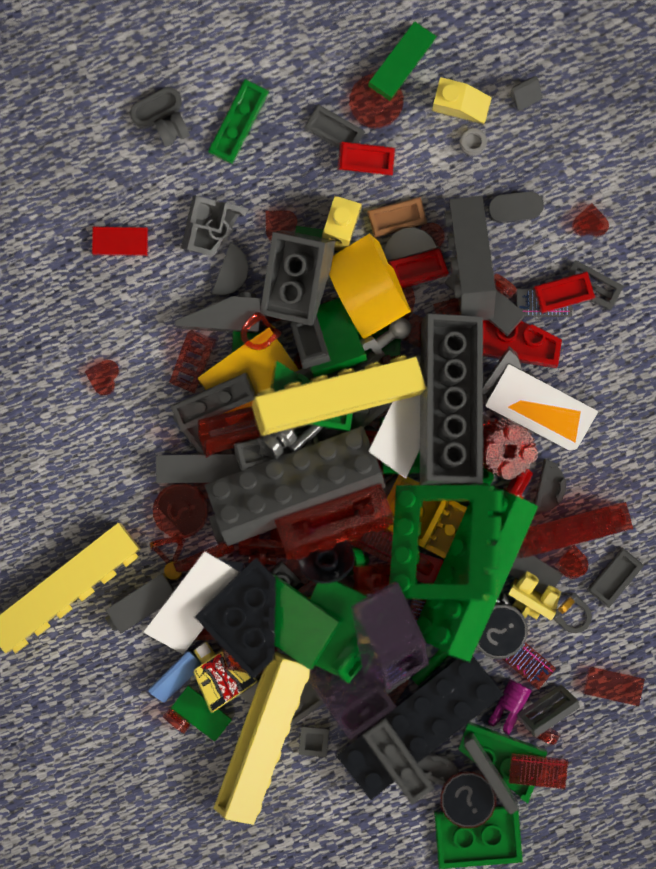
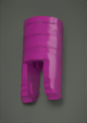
(514, 700)

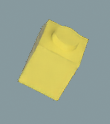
(461, 101)

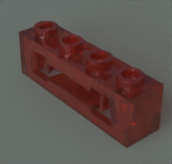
(373, 512)
(576, 529)

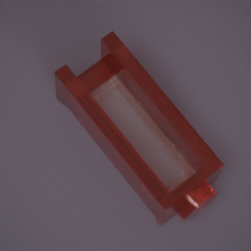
(227, 429)

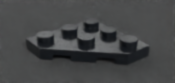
(245, 618)

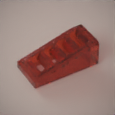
(209, 343)

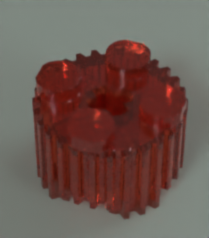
(516, 456)

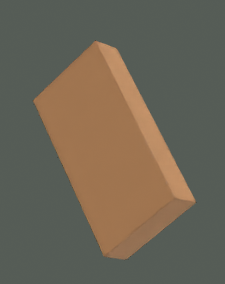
(397, 216)

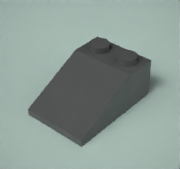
(296, 276)

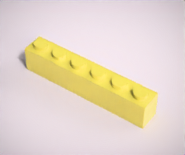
(338, 395)
(65, 586)
(261, 739)

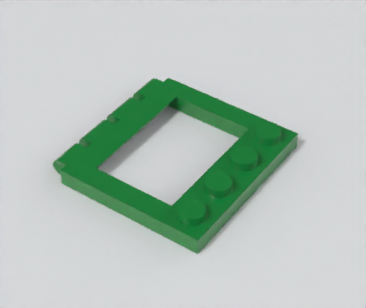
(483, 531)

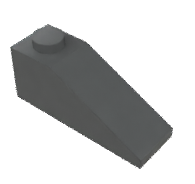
(224, 316)

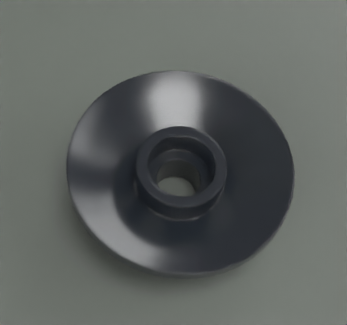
(339, 557)

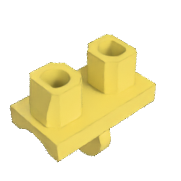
(531, 601)

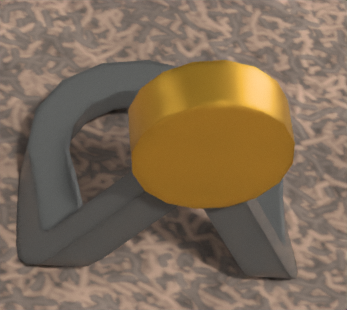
(565, 606)

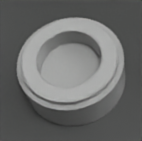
(473, 142)

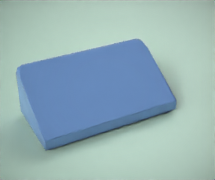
(175, 677)

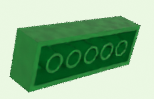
(458, 624)

